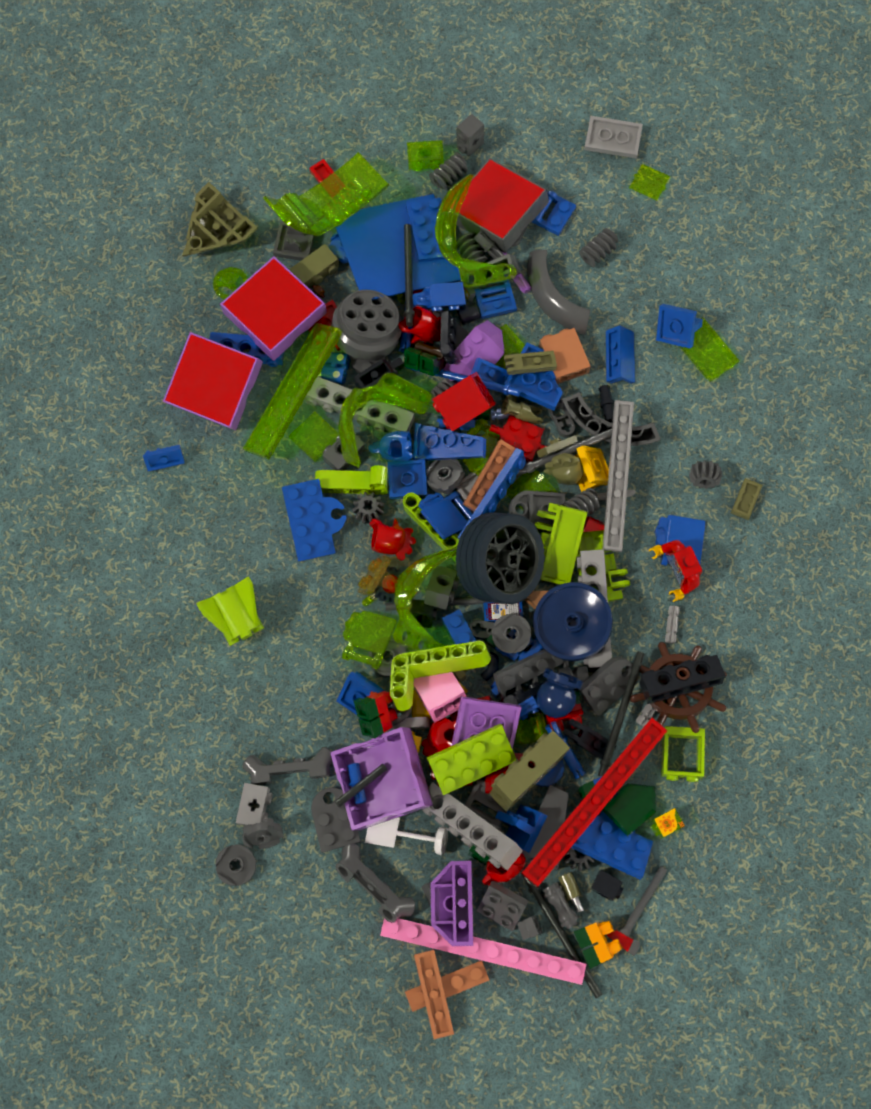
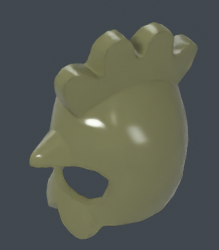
(565, 468)

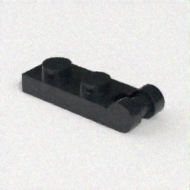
(448, 337)

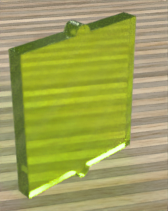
(649, 182)

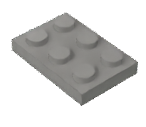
(613, 137)

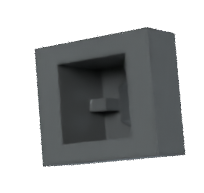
(529, 927)

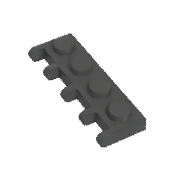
(525, 670)

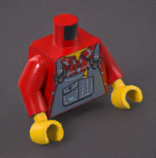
(684, 565)

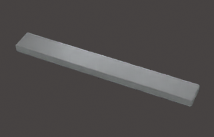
(618, 476)

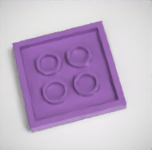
(479, 715)

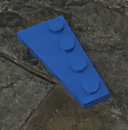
(441, 444)

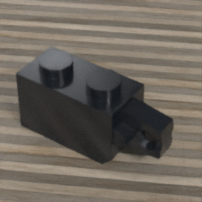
(374, 373)

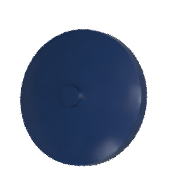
(573, 621)

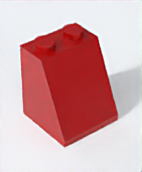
(463, 401)

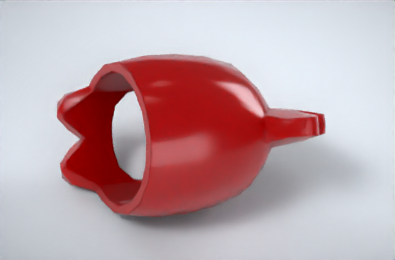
(426, 326)
(392, 539)
(439, 737)
(501, 874)

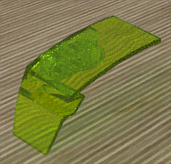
(332, 199)

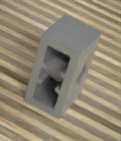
(251, 794)

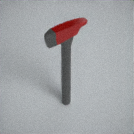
(623, 934)

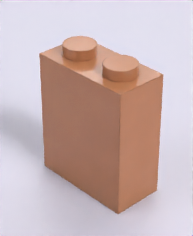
(568, 354)

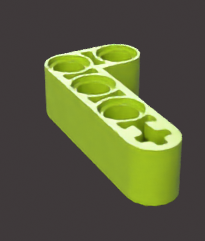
(354, 481)

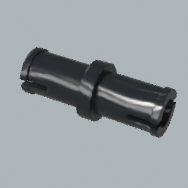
(606, 403)

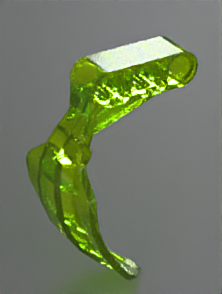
(447, 243)
(389, 390)
(405, 589)

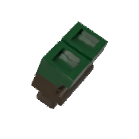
(424, 358)

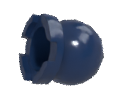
(557, 695)

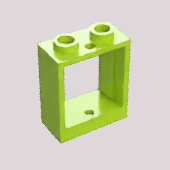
(683, 732)

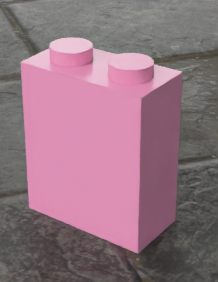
(439, 694)

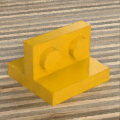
(594, 467)

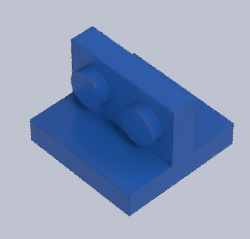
(677, 325)
(356, 687)
(523, 825)

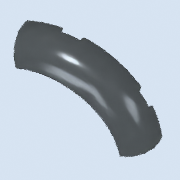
(550, 299)
(595, 425)

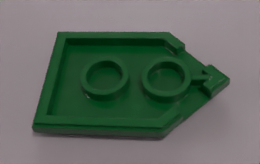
(631, 806)

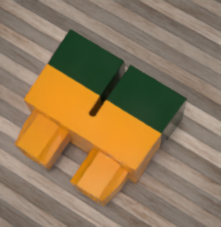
(596, 933)

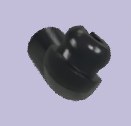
(493, 667)

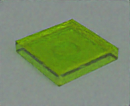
(314, 436)

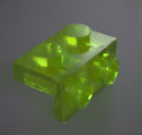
(531, 728)

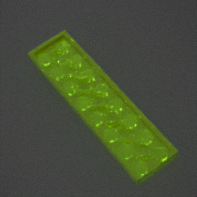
(292, 391)

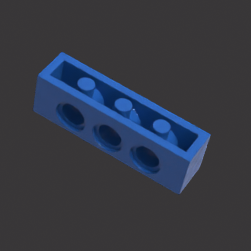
(242, 342)

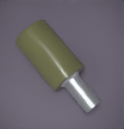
(571, 890)

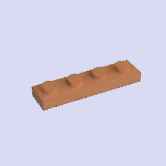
(489, 473)
(452, 984)
(433, 994)

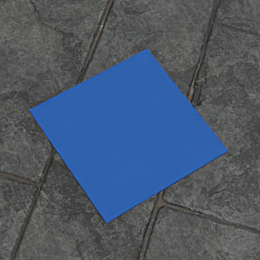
(376, 251)

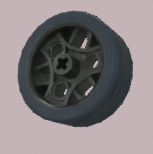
(500, 567)

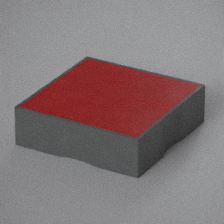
(501, 204)

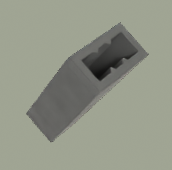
(555, 808)

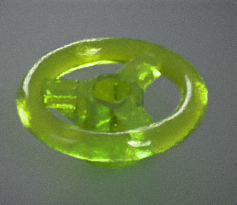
(227, 274)

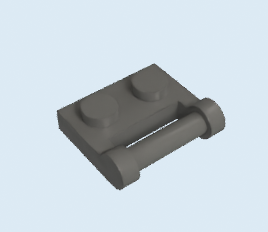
(479, 795)

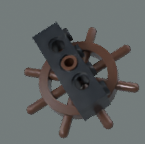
(681, 680)

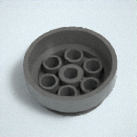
(367, 325)

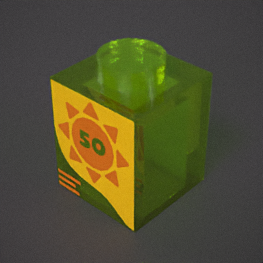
(667, 823)

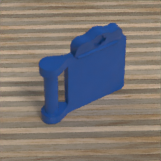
(443, 514)
(679, 528)

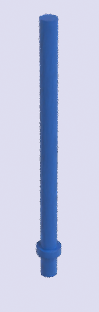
(505, 389)

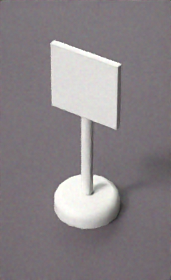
(386, 832)

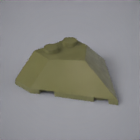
(215, 223)

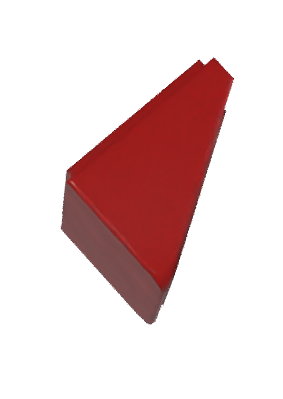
(592, 525)

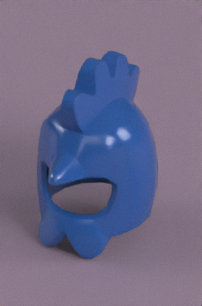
(394, 446)

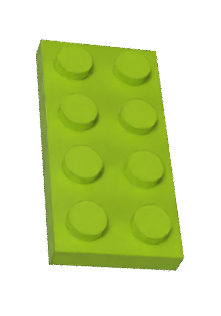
(471, 759)

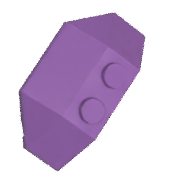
(482, 342)
(453, 903)

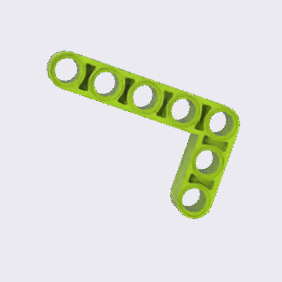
(415, 513)
(432, 662)

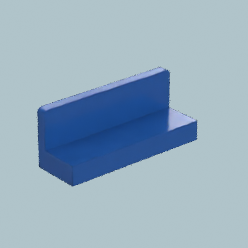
(620, 355)

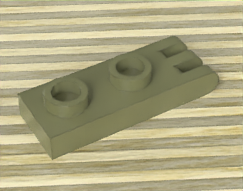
(530, 362)

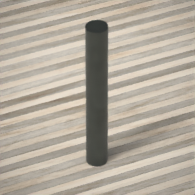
(361, 785)

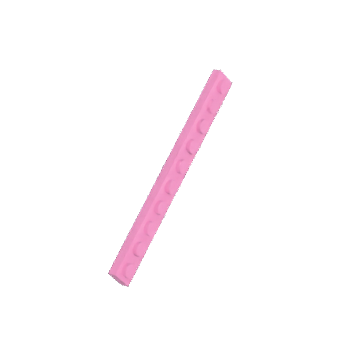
(488, 951)

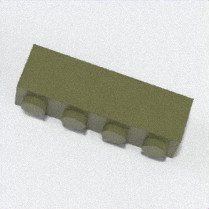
(316, 266)

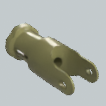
(521, 411)

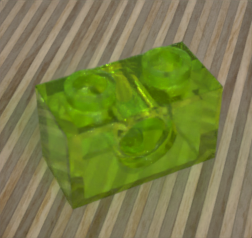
(417, 150)

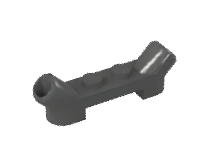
(262, 773)
(392, 905)

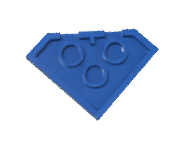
(537, 386)

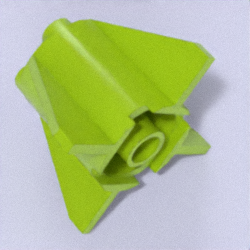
(233, 611)

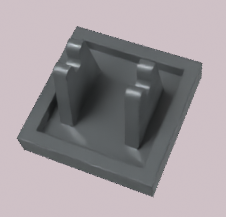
(292, 243)
(502, 905)

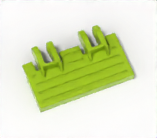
(594, 541)
(562, 543)

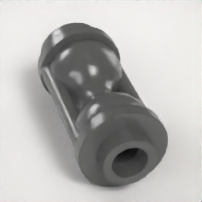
(557, 898)

